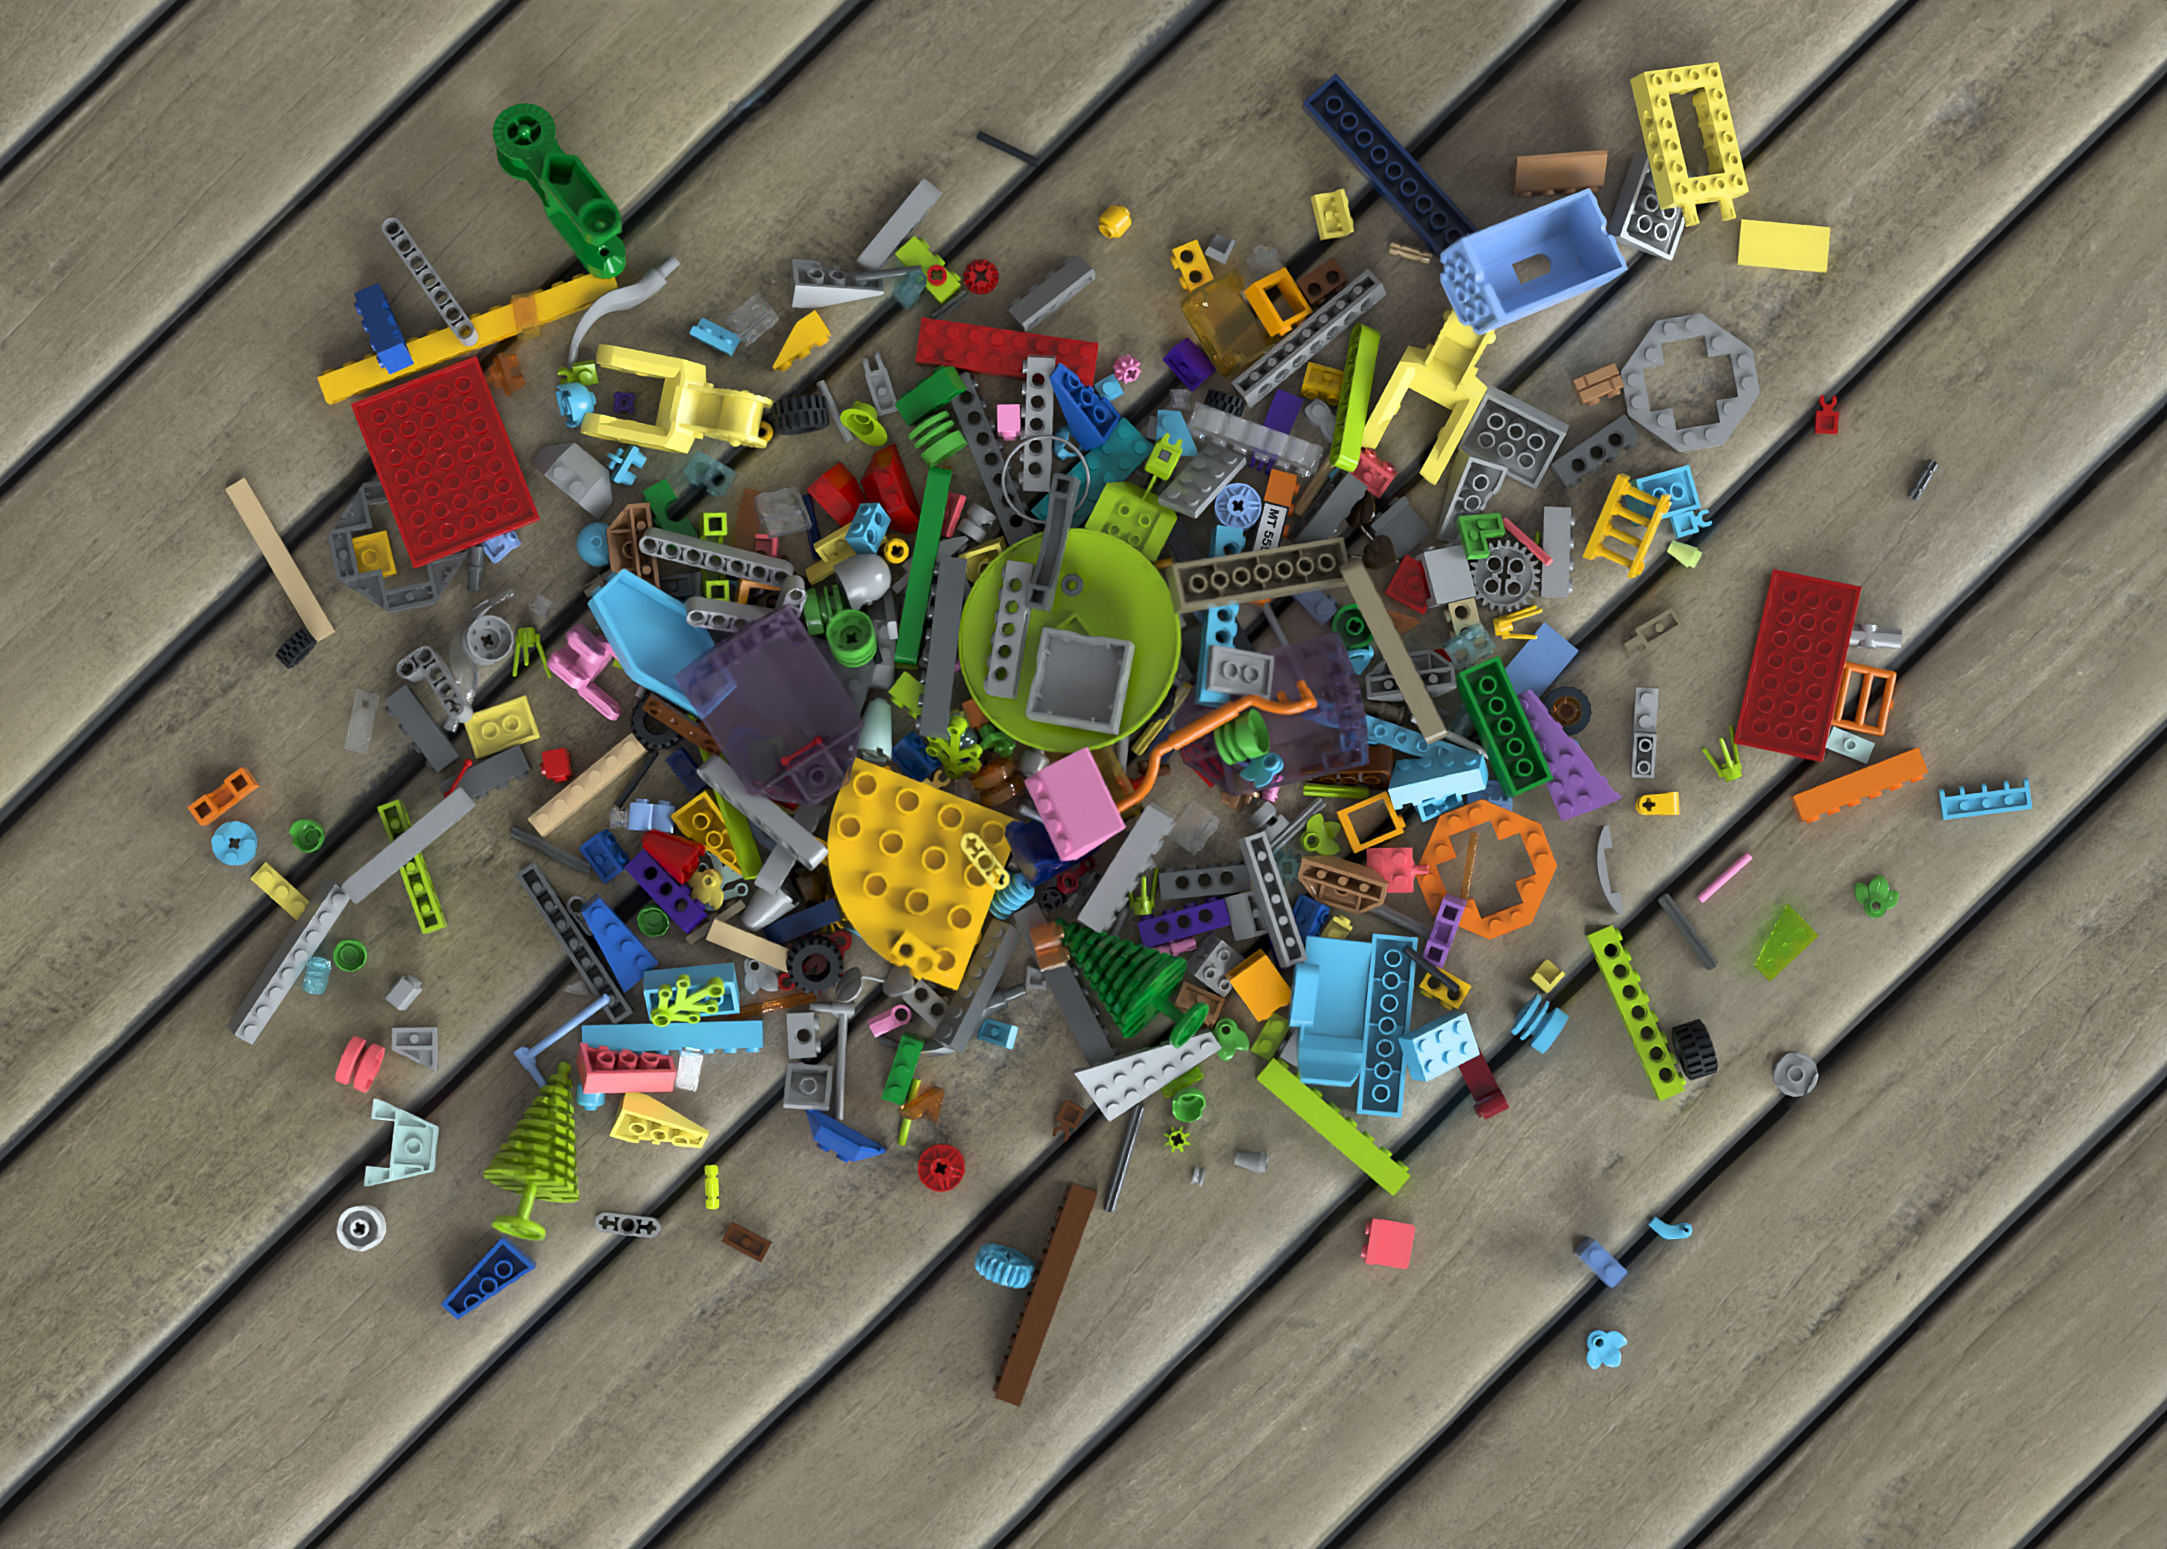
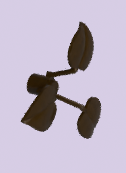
(1380, 551)

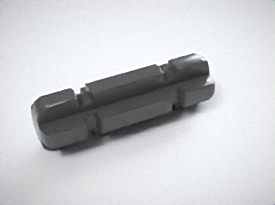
(950, 305)
(1922, 480)

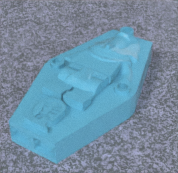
(648, 634)

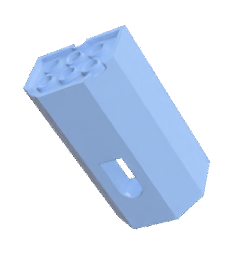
(1566, 232)

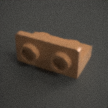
(1191, 994)

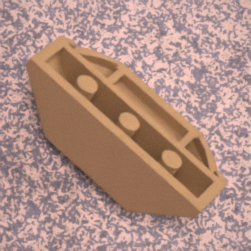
(623, 543)
(1342, 883)

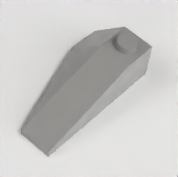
(821, 286)
(1468, 490)

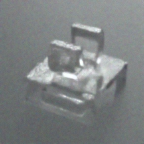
(964, 789)

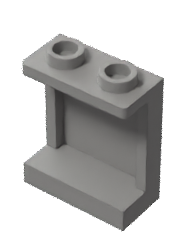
(1447, 574)

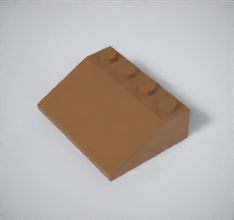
(1558, 173)

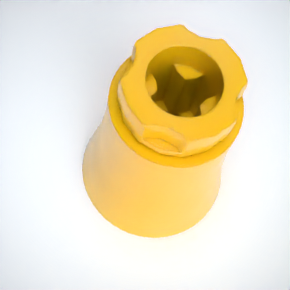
(885, 550)

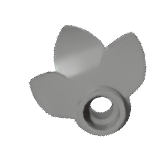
(762, 977)

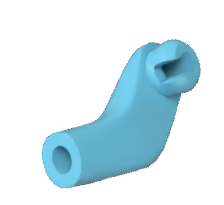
(1667, 1231)

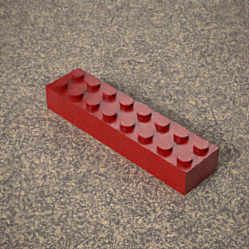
(999, 351)

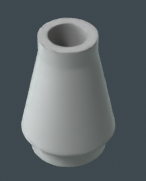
(1252, 1161)

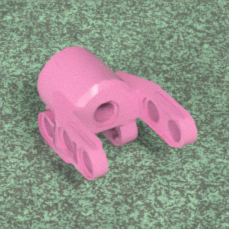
(581, 663)

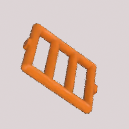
(1886, 703)

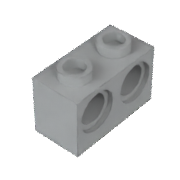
(923, 1007)

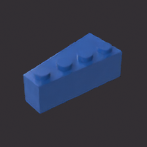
(383, 329)
(493, 1272)

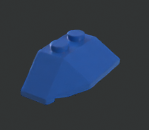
(841, 1138)

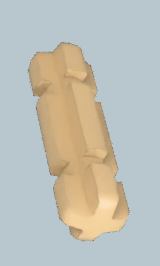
(1410, 252)

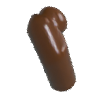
(1163, 769)

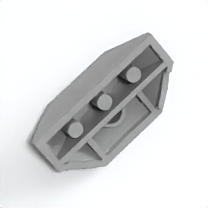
(577, 476)
(1433, 669)
(885, 672)

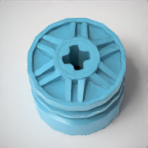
(1539, 1023)

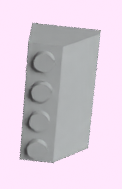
(1052, 293)

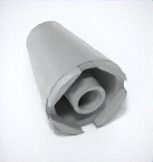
(766, 907)

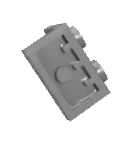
(1211, 963)

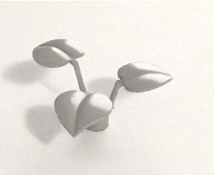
(897, 983)

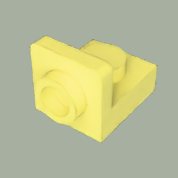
(1337, 928)

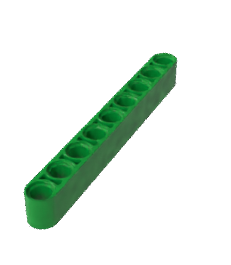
(923, 566)

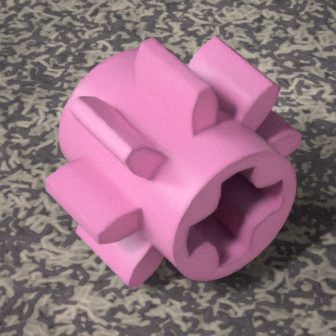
(1126, 368)

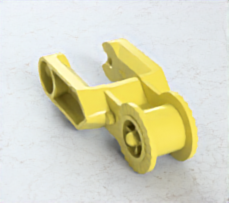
(1444, 375)
(686, 408)

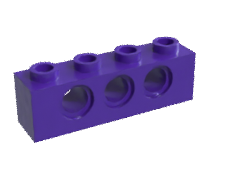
(686, 919)
(1218, 919)

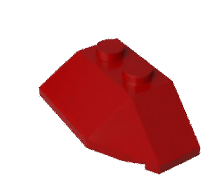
(889, 485)

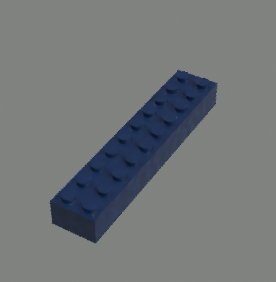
(1387, 166)

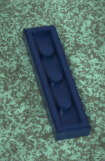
(804, 921)

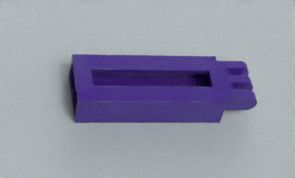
(1280, 418)

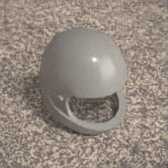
(862, 579)

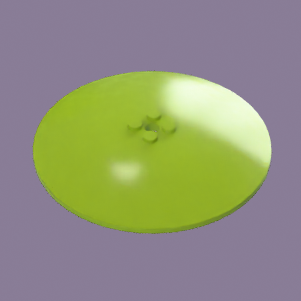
(1119, 600)

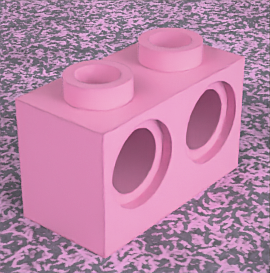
(1009, 421)

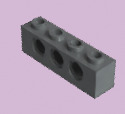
(1627, 439)
(1170, 891)

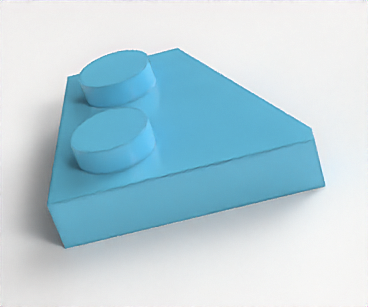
(1174, 424)

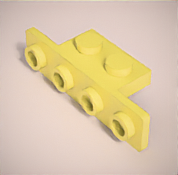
(832, 551)

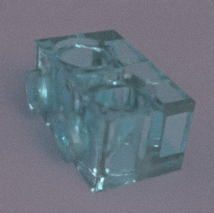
(713, 469)
(1465, 640)

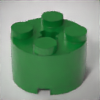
(1343, 620)

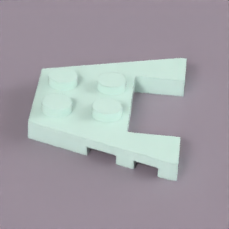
(412, 1145)

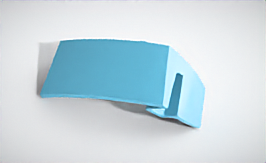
(1330, 1009)

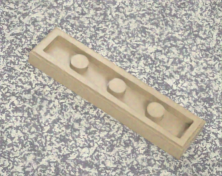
(748, 944)

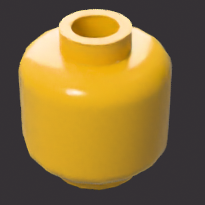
(1114, 221)

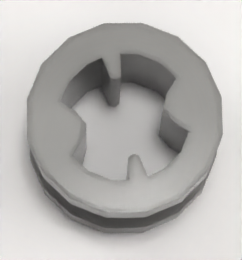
(1198, 1175)

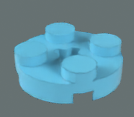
(247, 844)

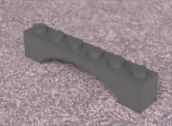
(1059, 517)

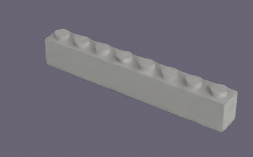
(289, 961)

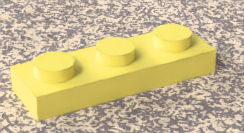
(280, 890)

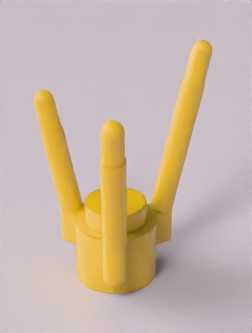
(1503, 624)

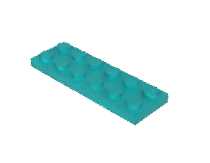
(1106, 464)

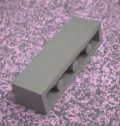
(1557, 544)

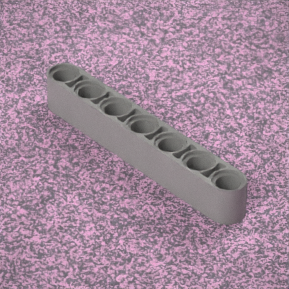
(423, 274)
(706, 561)
(763, 813)
(408, 845)

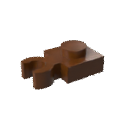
(1070, 1117)

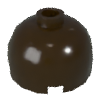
(809, 883)

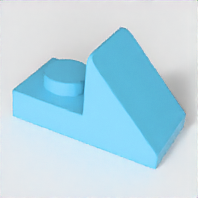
(998, 1033)

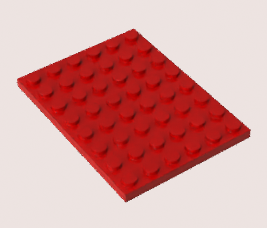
(445, 462)

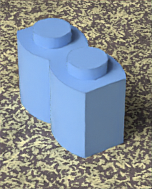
(649, 816)

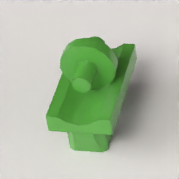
(998, 740)

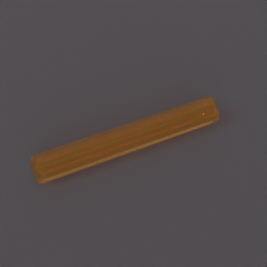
(773, 1005)

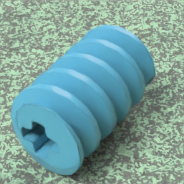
(1011, 897)

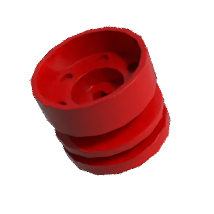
(946, 1155)

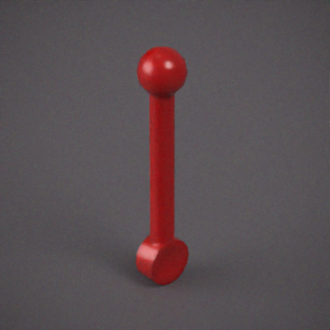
(785, 760)
(467, 763)

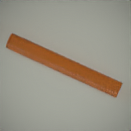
(1469, 865)

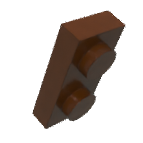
(746, 1241)

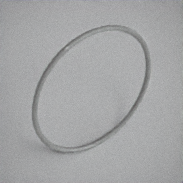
(1032, 439)

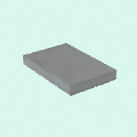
(1239, 672)

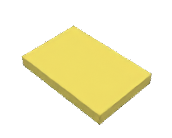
(501, 727)

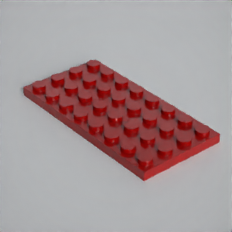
(1797, 665)

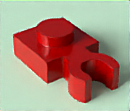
(1826, 420)

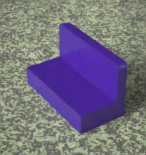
(1189, 364)

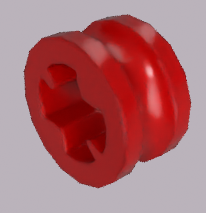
(937, 268)

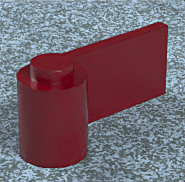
(1483, 1087)

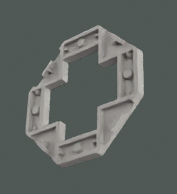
(1717, 343)

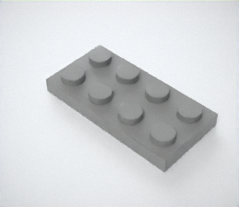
(1202, 480)

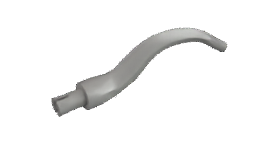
(622, 299)

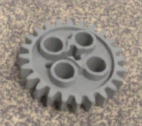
(1525, 578)

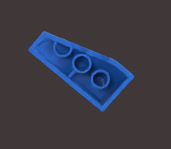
(1087, 414)

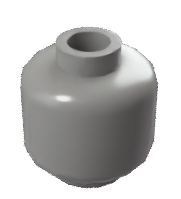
(1032, 762)

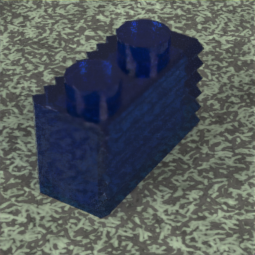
(686, 770)

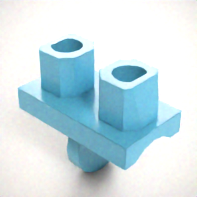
(630, 456)

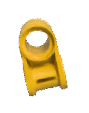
(1661, 804)

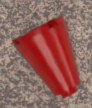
(674, 853)

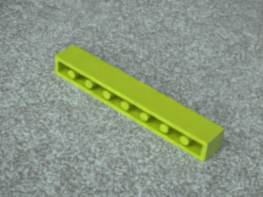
(1334, 1127)

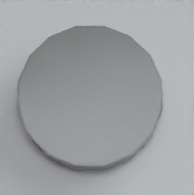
(1795, 1074)

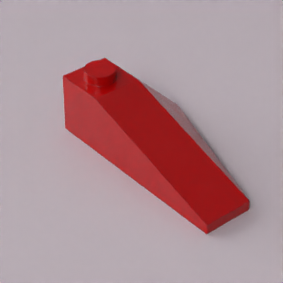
(838, 494)

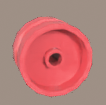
(360, 1064)

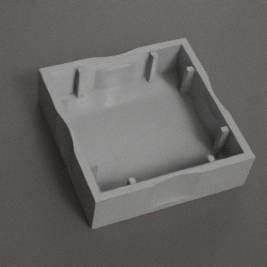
(1080, 681)

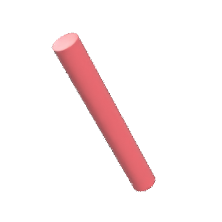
(1527, 542)

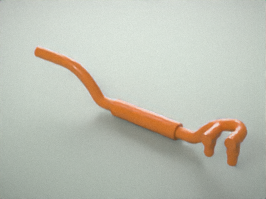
(1208, 723)

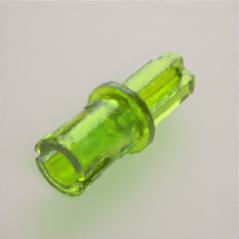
(1182, 1082)

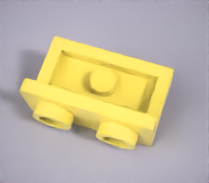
(1332, 214)

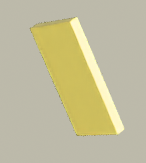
(1783, 246)

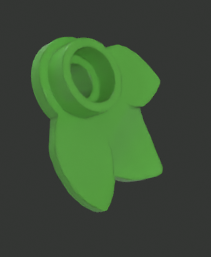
(1877, 893)
(1230, 1040)

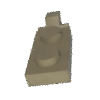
(1654, 630)

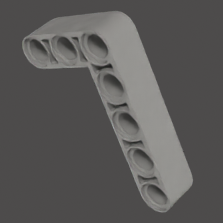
(734, 616)

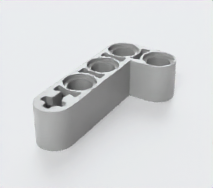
(441, 685)

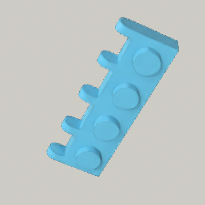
(1985, 802)

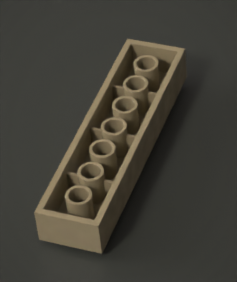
(1257, 575)

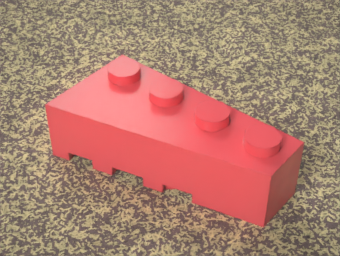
(624, 1071)

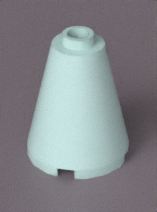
(876, 732)

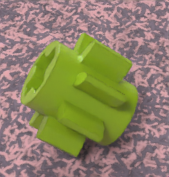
(1183, 1136)

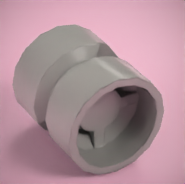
(976, 523)
(1262, 815)

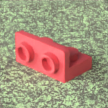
(1374, 472)

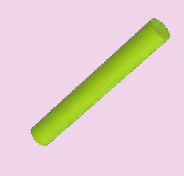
(905, 1126)

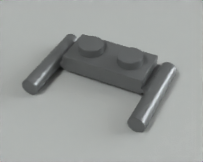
(682, 585)

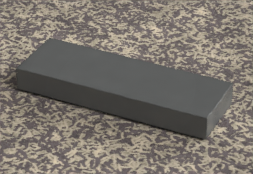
(890, 614)

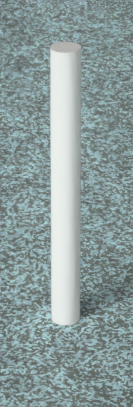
(1462, 741)

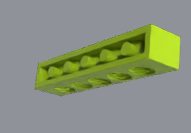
(414, 872)

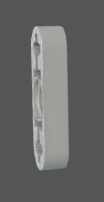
(612, 1217)

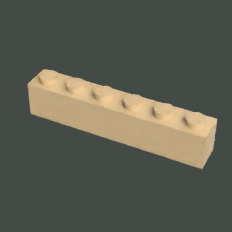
(587, 785)

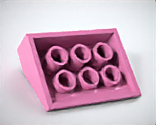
(1074, 804)

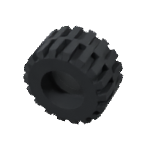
(800, 414)
(642, 733)
(818, 982)
(1694, 1049)

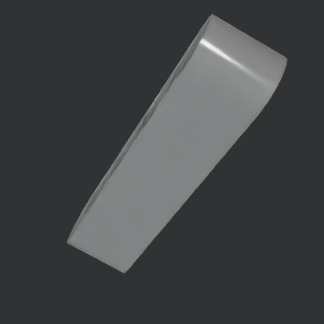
(899, 226)
(780, 860)

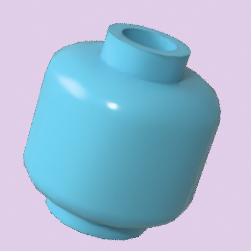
(589, 1100)

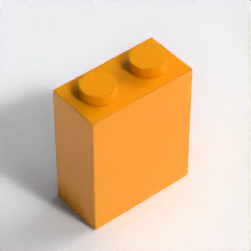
(1259, 985)

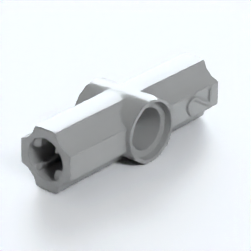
(1871, 636)

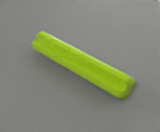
(1335, 791)

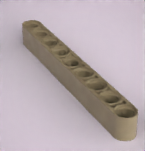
(1393, 650)

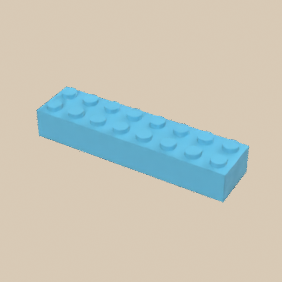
(1385, 1020)

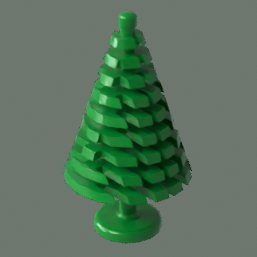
(1133, 981)

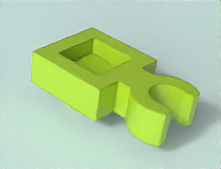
(581, 372)

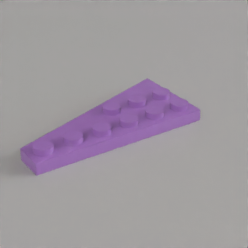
(1575, 781)

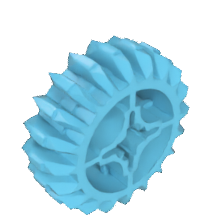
(1004, 1265)

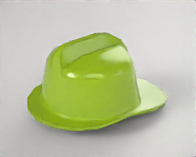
(863, 422)

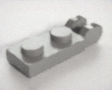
(880, 387)

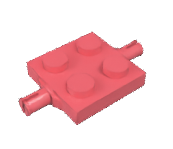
(1396, 867)

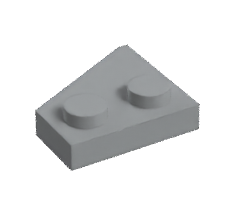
(417, 1044)

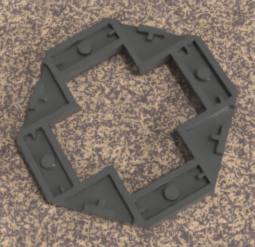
(371, 583)

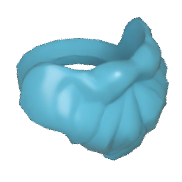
(1057, 446)
(1360, 658)

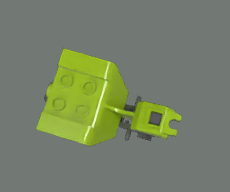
(1134, 511)

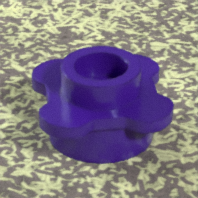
(628, 407)

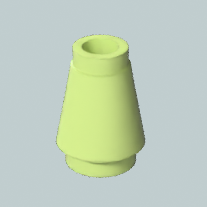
(1685, 553)

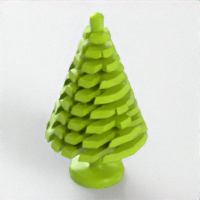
(539, 1157)

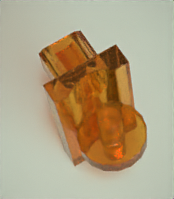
(503, 365)

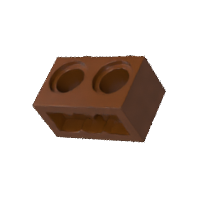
(1318, 278)

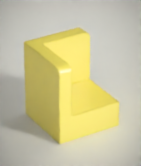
(1546, 976)

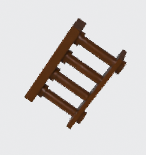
(682, 724)

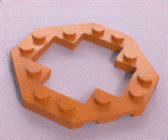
(1505, 823)

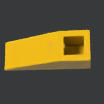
(804, 336)

